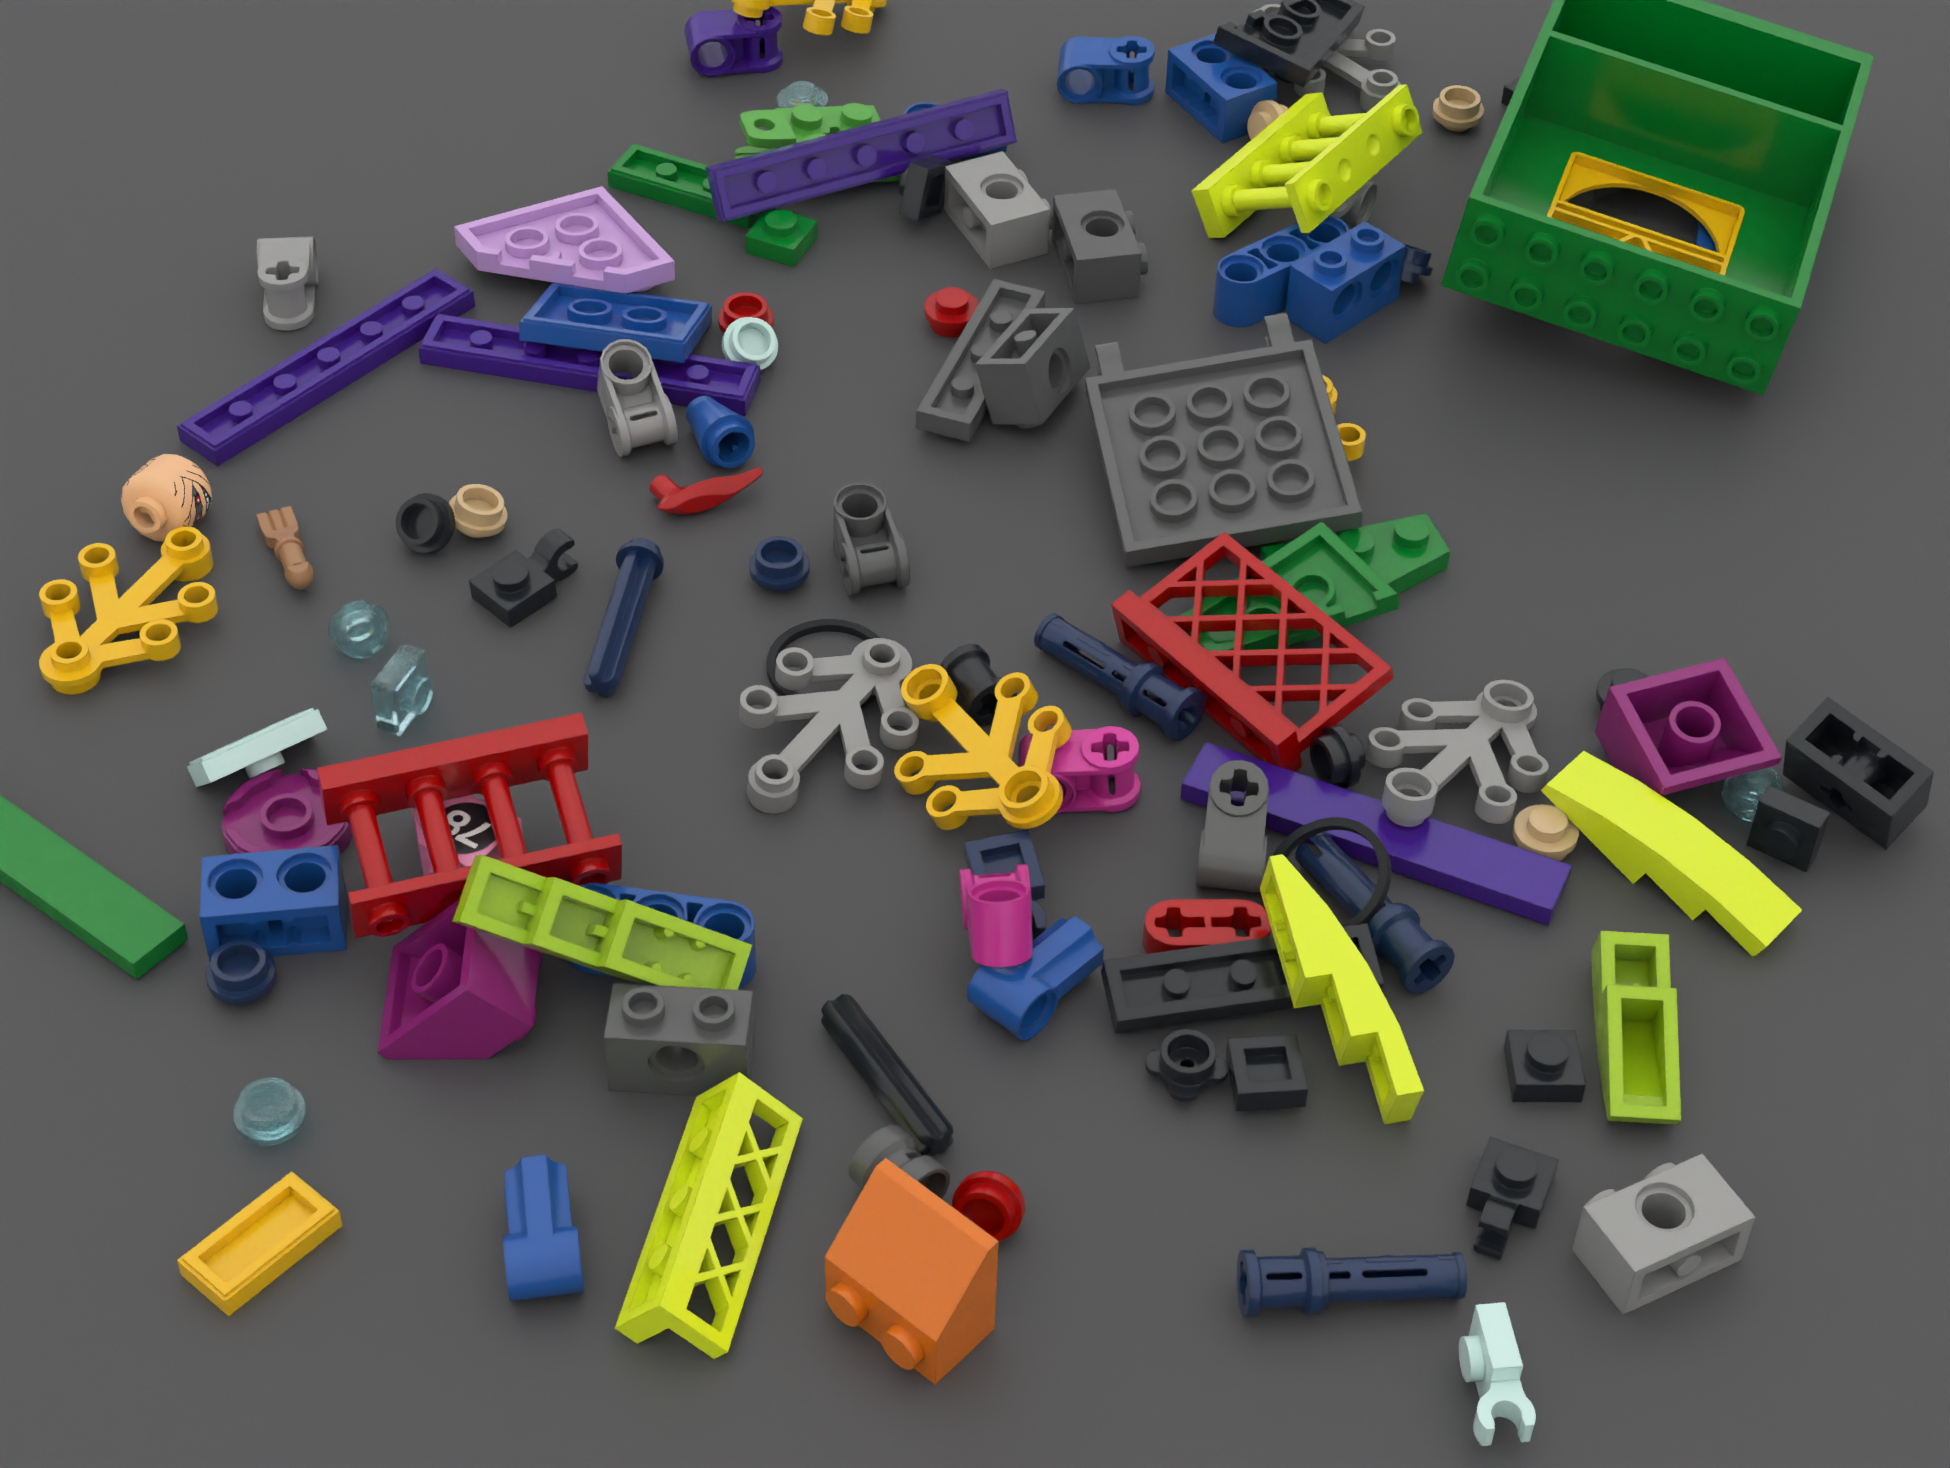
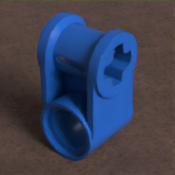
(1105, 70)

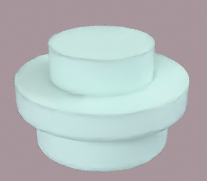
(750, 342)

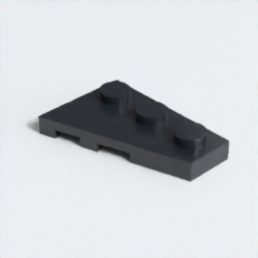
(1293, 38)

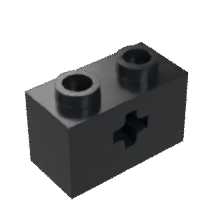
(1857, 773)

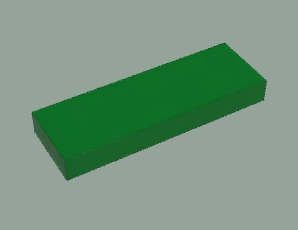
(668, 181)

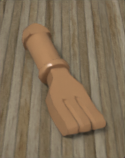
(282, 534)

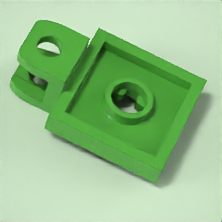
(800, 124)

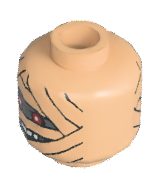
(166, 496)

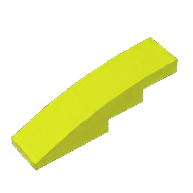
(1679, 853)
(1330, 971)

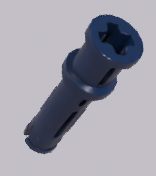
(1137, 685)
(1393, 928)
(1314, 1280)

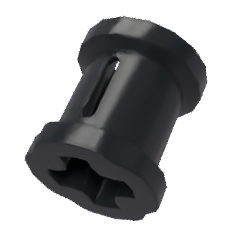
(974, 681)

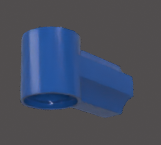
(1027, 994)
(541, 1243)

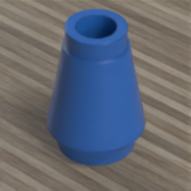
(720, 432)

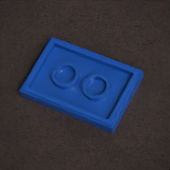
(597, 317)

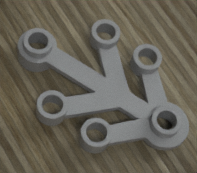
(1374, 85)
(872, 668)
(1500, 710)

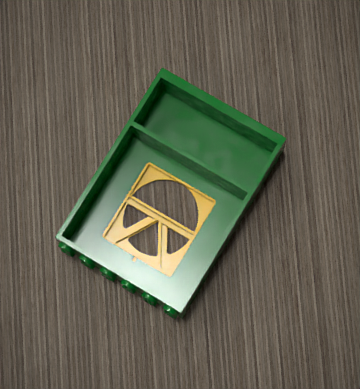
(1684, 105)

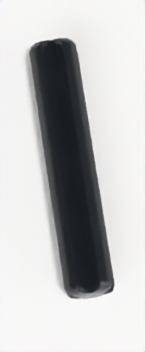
(887, 1075)

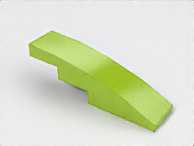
(597, 929)

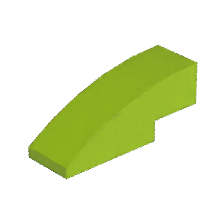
(1636, 1027)

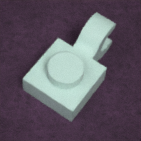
(1495, 1365)

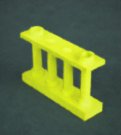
(1305, 163)

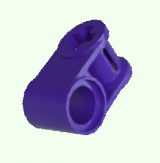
(736, 42)

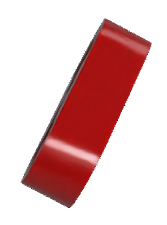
(1202, 923)

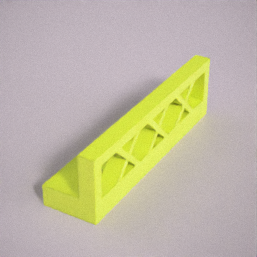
(690, 1209)

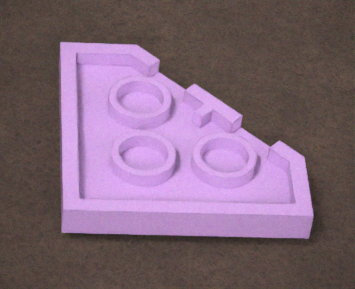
(569, 241)

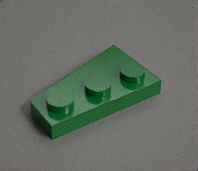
(1397, 550)
(1324, 573)

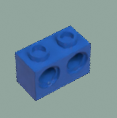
(1216, 86)
(1344, 282)
(276, 898)

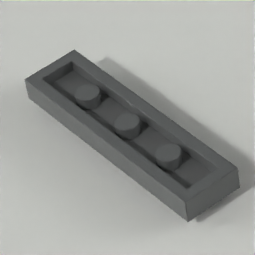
(955, 398)

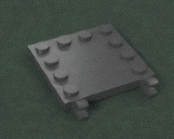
(1220, 448)

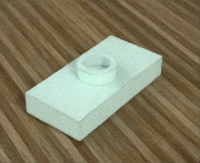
(258, 750)

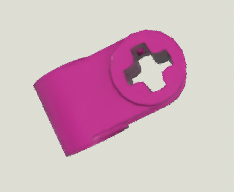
(1084, 769)
(998, 916)

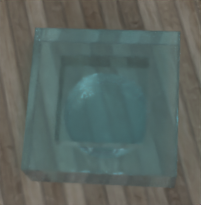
(401, 690)

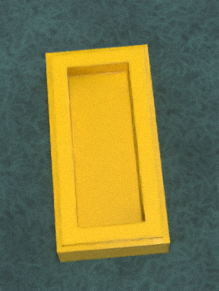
(259, 1243)

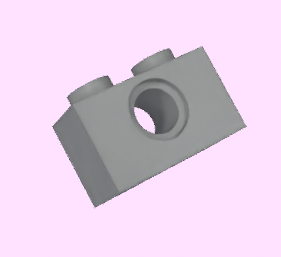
(997, 209)
(1662, 1232)

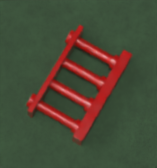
(455, 769)

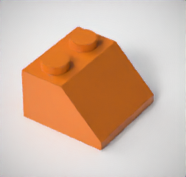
(913, 1274)

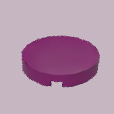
(280, 814)

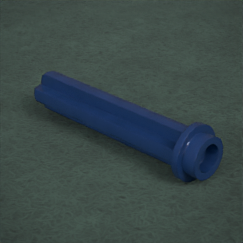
(638, 565)

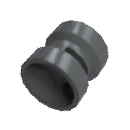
(900, 1149)

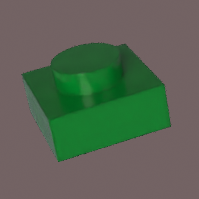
(781, 236)

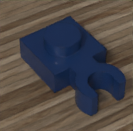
(1002, 855)

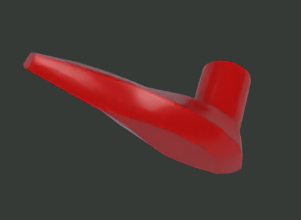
(700, 495)

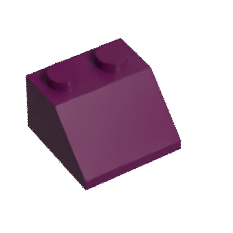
(1684, 728)
(457, 993)

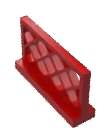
(1230, 702)

